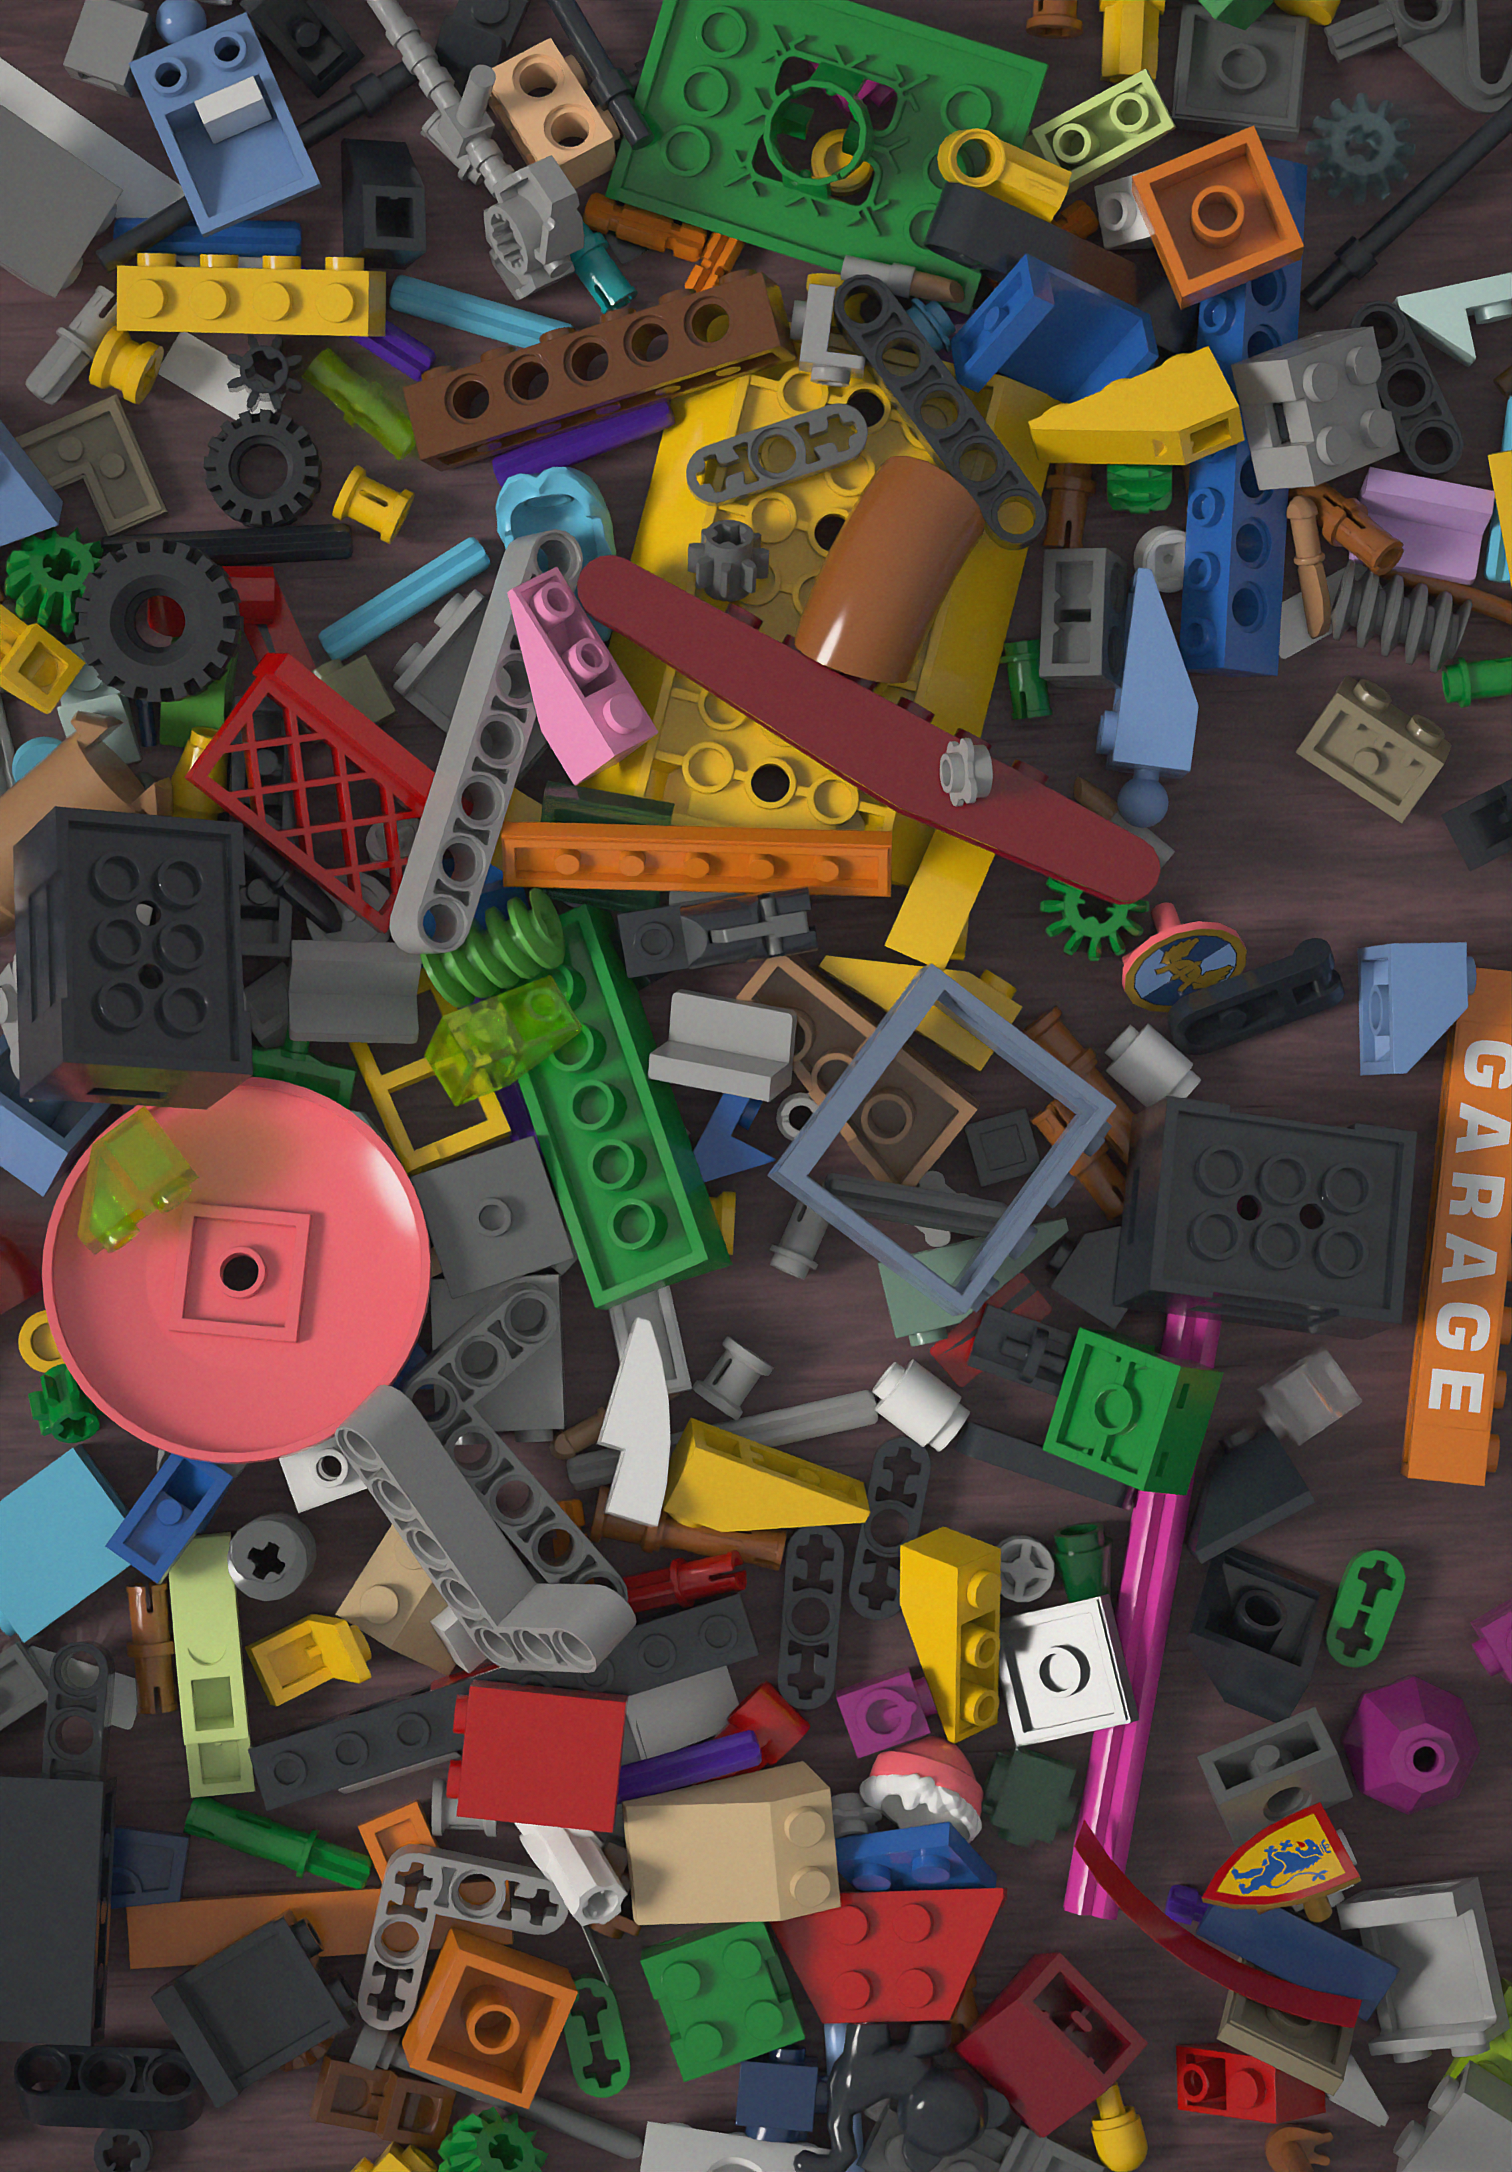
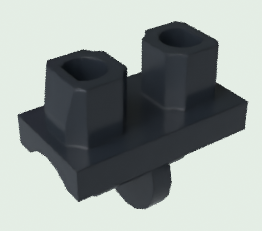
(1021, 1350)

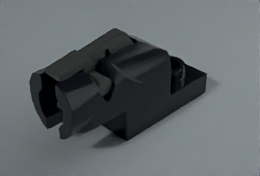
(717, 931)

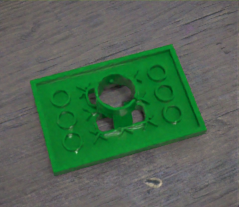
(716, 95)

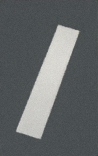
(143, 185)

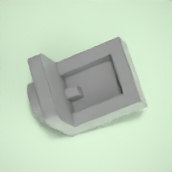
(812, 325)

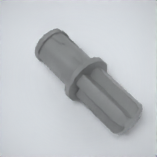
(73, 349)

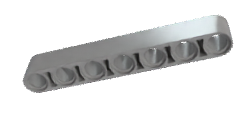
(467, 766)

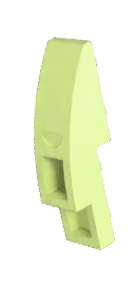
(1103, 130)
(211, 1669)

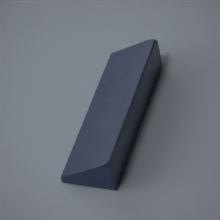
(1301, 1952)

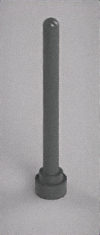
(384, 2048)

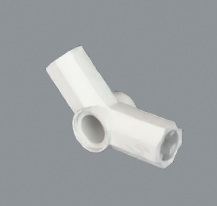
(577, 1869)

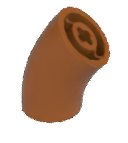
(889, 571)

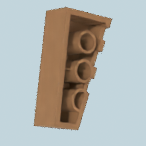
(910, 1108)

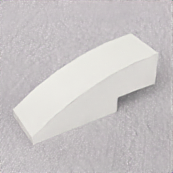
(639, 1428)

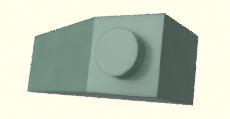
(925, 1321)

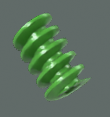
(500, 952)

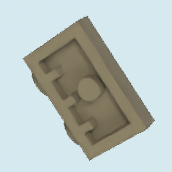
(1376, 747)

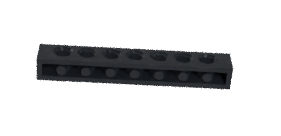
(421, 1722)

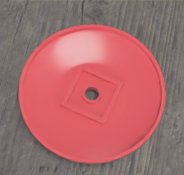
(297, 1351)

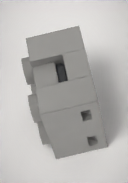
(1314, 408)

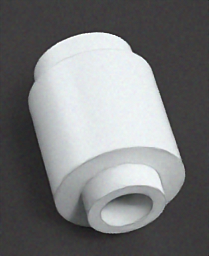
(1150, 1066)
(920, 1404)

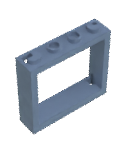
(1045, 1186)

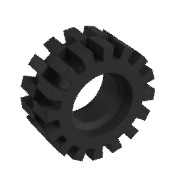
(263, 430)

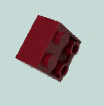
(1049, 2043)

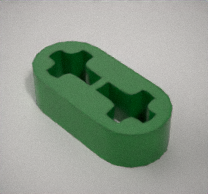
(1378, 1613)
(611, 2033)

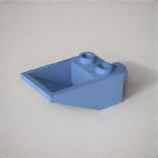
(243, 172)
(1152, 712)

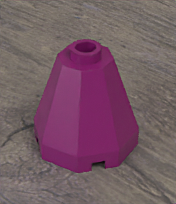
(1388, 1730)

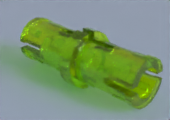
(362, 403)

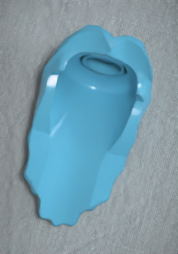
(561, 501)

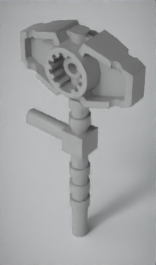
(537, 205)

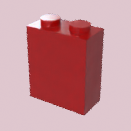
(538, 1755)

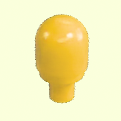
(1118, 2133)

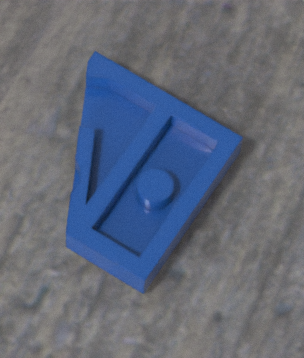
(912, 1860)

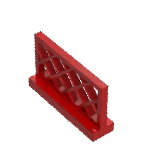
(352, 740)

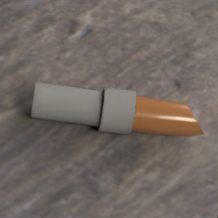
(905, 280)
(1106, 807)

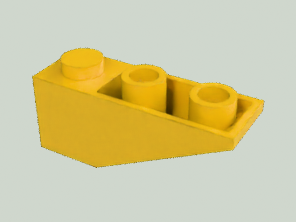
(1151, 419)
(954, 1620)

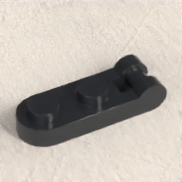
(1257, 1000)

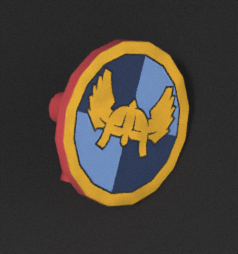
(1180, 960)

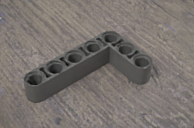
(499, 1463)

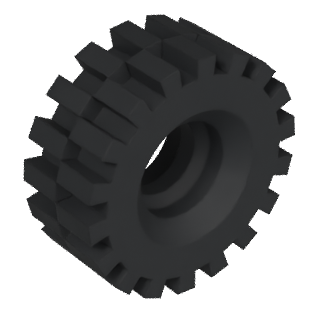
(110, 611)

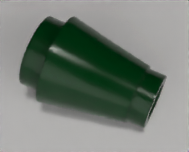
(1083, 1560)

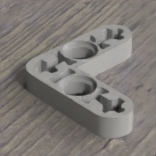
(443, 1898)

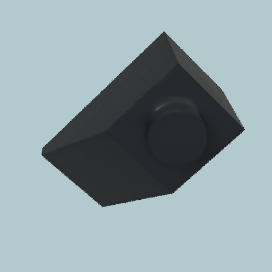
(1088, 1272)

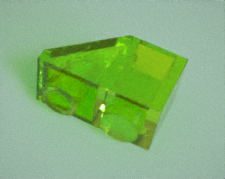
(500, 1039)
(129, 1178)

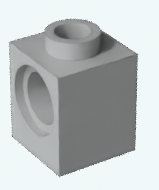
(106, 41)

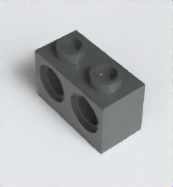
(1083, 618)

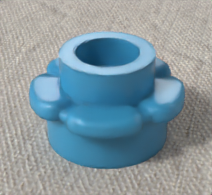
(932, 323)

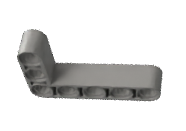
(466, 1553)

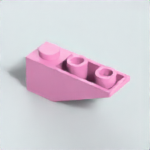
(574, 681)

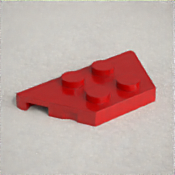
(891, 1952)

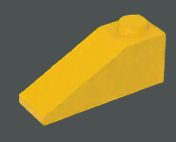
(884, 983)
(749, 1486)

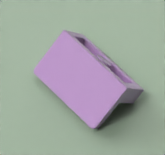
(1433, 519)

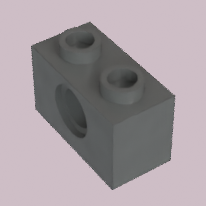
(1274, 1774)

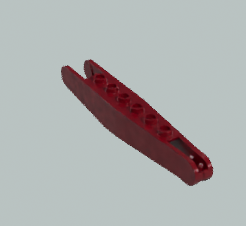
(864, 737)

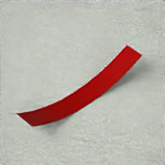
(1205, 1958)

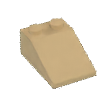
(733, 1849)

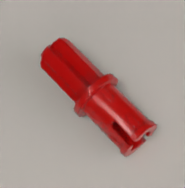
(685, 1582)

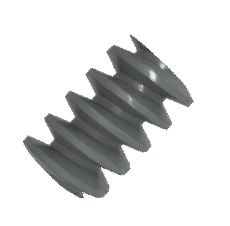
(1398, 617)
(247, 1558)

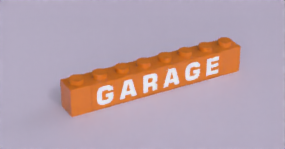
(1466, 1251)

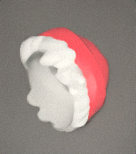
(926, 1786)

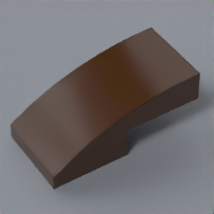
(382, 2101)

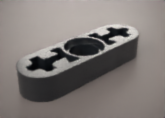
(1030, 1460)
(883, 1477)
(791, 1661)

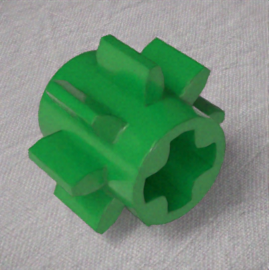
(64, 1407)

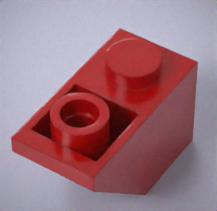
(1237, 2085)

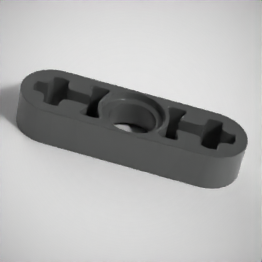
(827, 454)

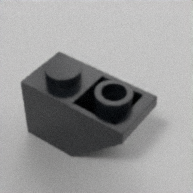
(382, 204)

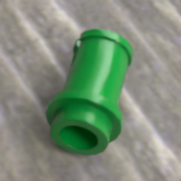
(1476, 679)
(1027, 690)

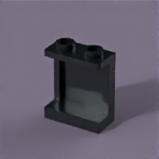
(255, 2006)

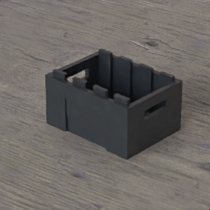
(79, 948)
(1199, 1259)

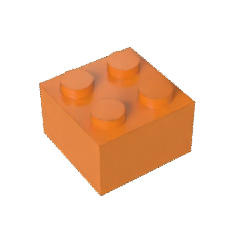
(1217, 217)
(489, 2017)

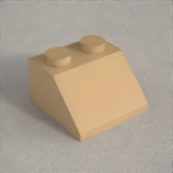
(396, 1603)

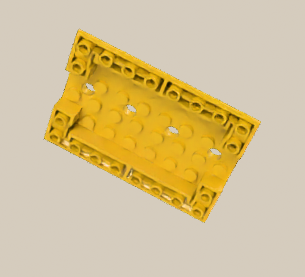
(708, 748)

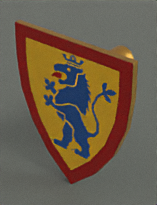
(1286, 1866)

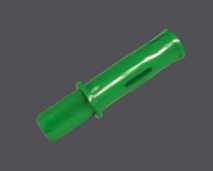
(277, 1843)

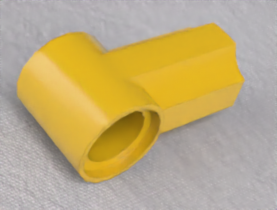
(1129, 38)
(1008, 173)

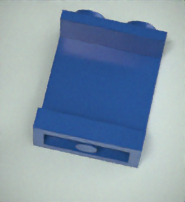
(1053, 335)

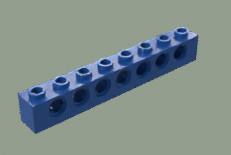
(1231, 525)

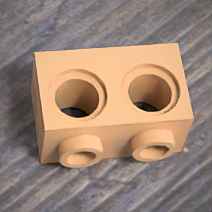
(542, 122)

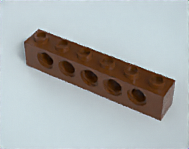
(754, 341)

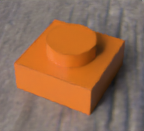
(394, 1830)

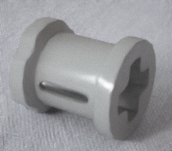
(732, 1378)
(445, 1811)

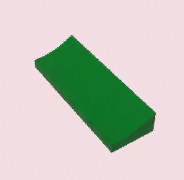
(615, 1133)

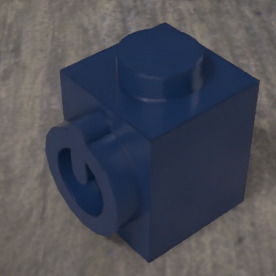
(780, 2095)

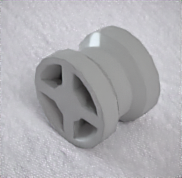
(1029, 1580)

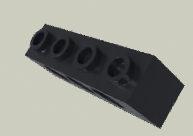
(263, 911)

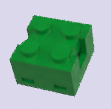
(1132, 1412)
(722, 1995)

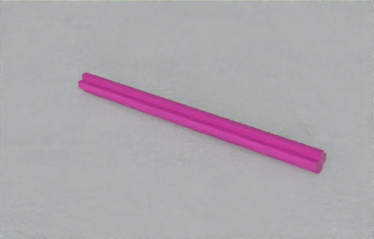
(1142, 1625)

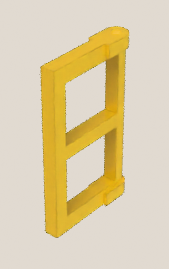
(382, 1085)

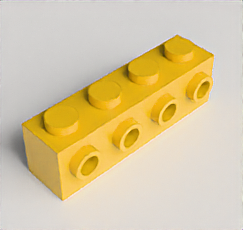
(251, 300)

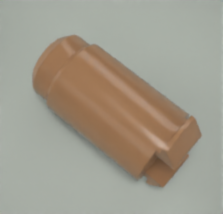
(74, 775)

